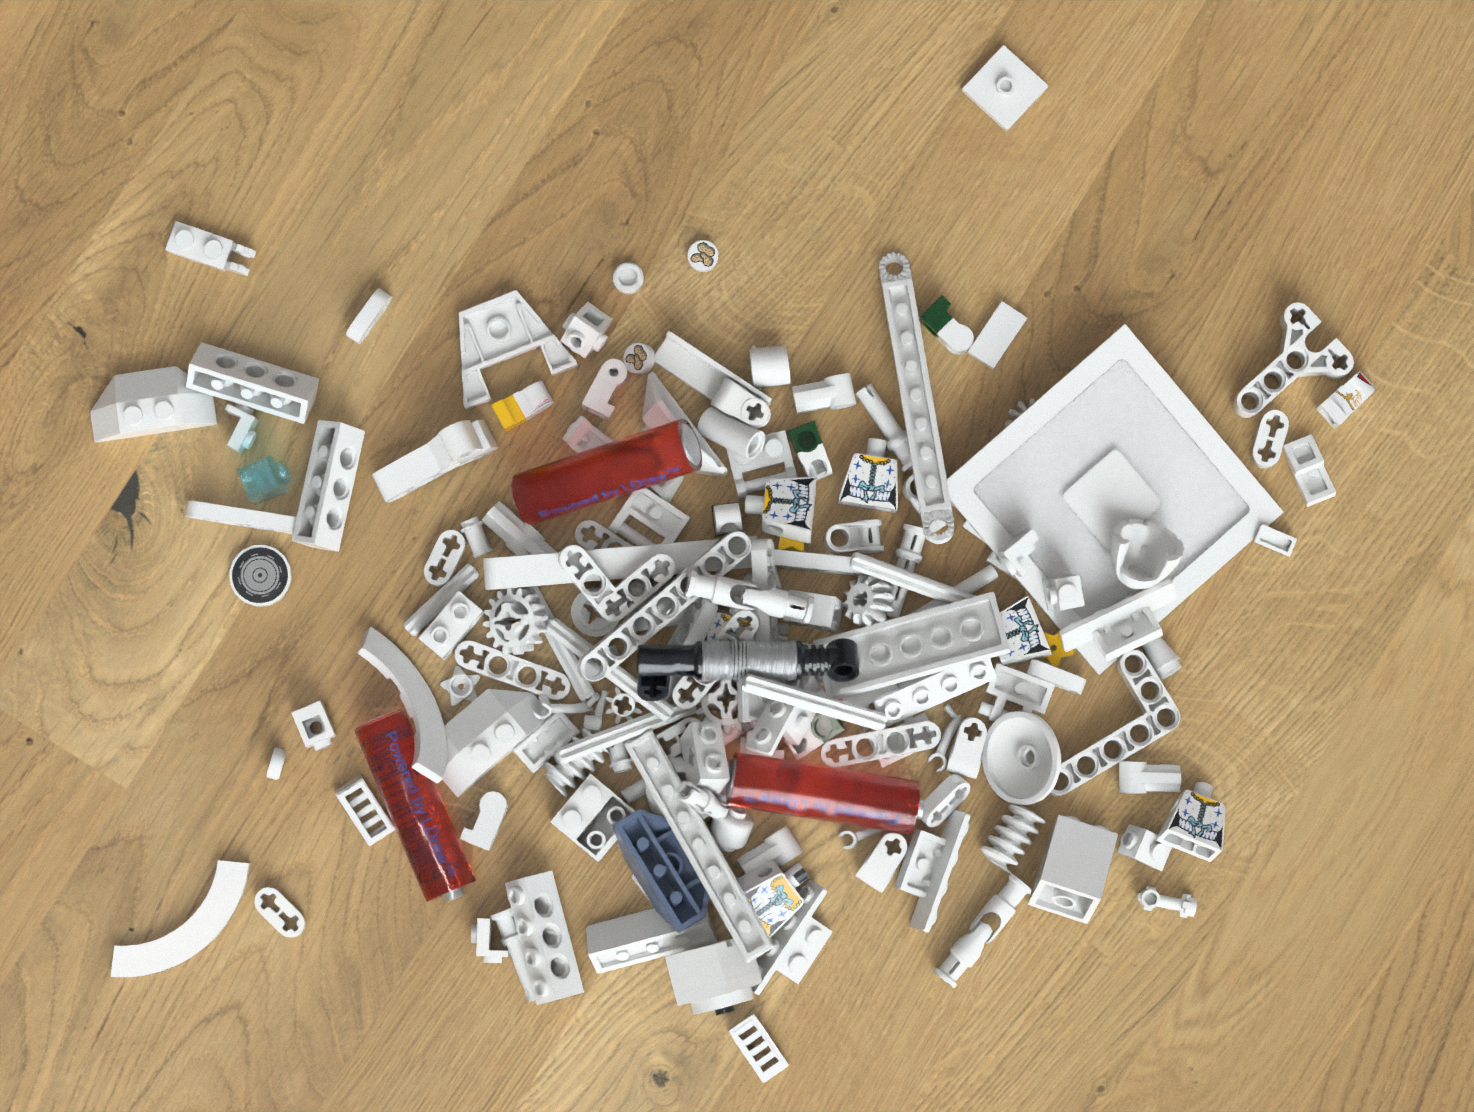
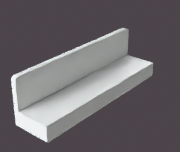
(700, 370)
(641, 939)

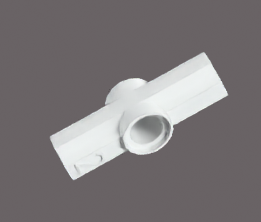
(518, 535)

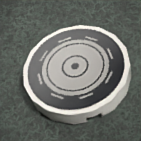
(260, 575)

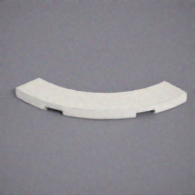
(430, 734)
(193, 934)

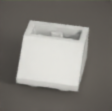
(590, 816)

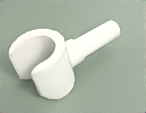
(594, 722)
(859, 835)

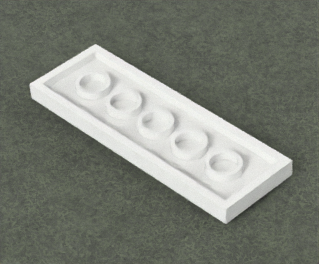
(922, 644)

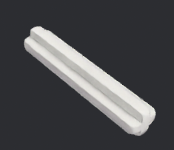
(440, 599)

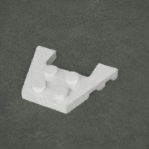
(500, 332)

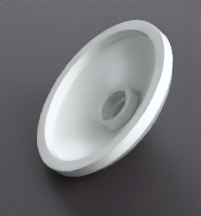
(1010, 759)

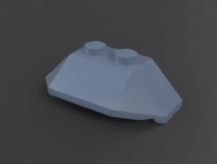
(662, 868)

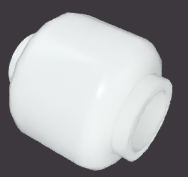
(733, 830)

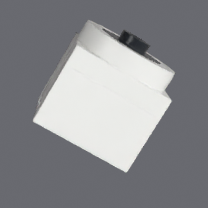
(713, 977)

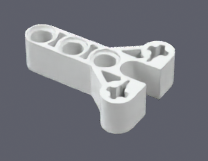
(1311, 363)
(448, 450)

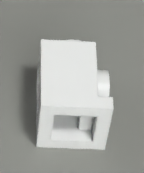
(1063, 592)
(306, 717)

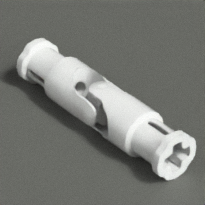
(771, 602)
(969, 947)

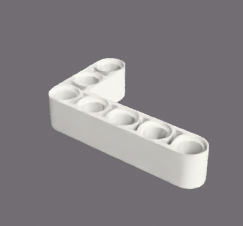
(1122, 736)

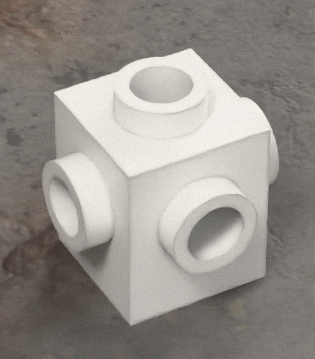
(586, 330)

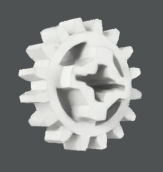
(516, 636)
(714, 701)

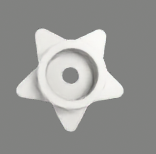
(452, 684)

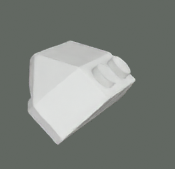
(149, 405)
(662, 409)
(486, 735)

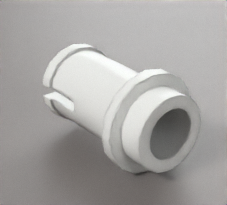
(476, 536)
(619, 758)

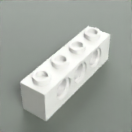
(252, 383)
(328, 485)
(544, 937)

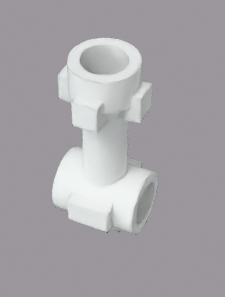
(1151, 898)

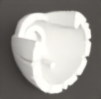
(1143, 553)

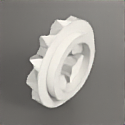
(581, 618)

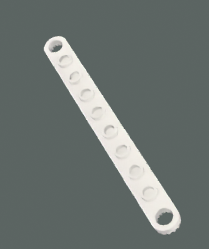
(916, 398)

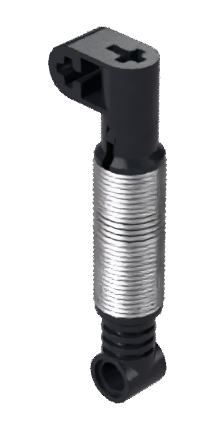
(733, 660)

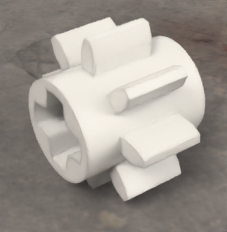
(615, 709)

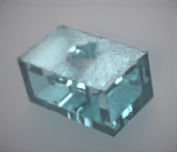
(264, 480)

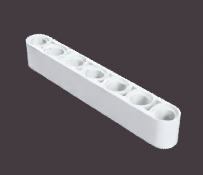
(649, 611)

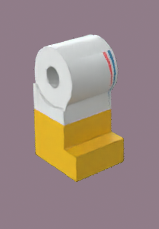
(522, 405)

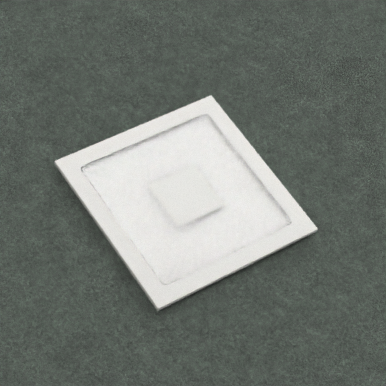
(1105, 450)

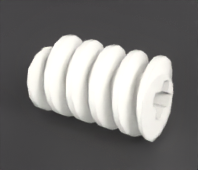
(564, 773)
(1011, 836)

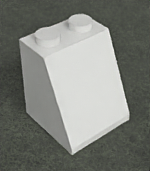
(1073, 869)

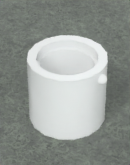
(769, 366)

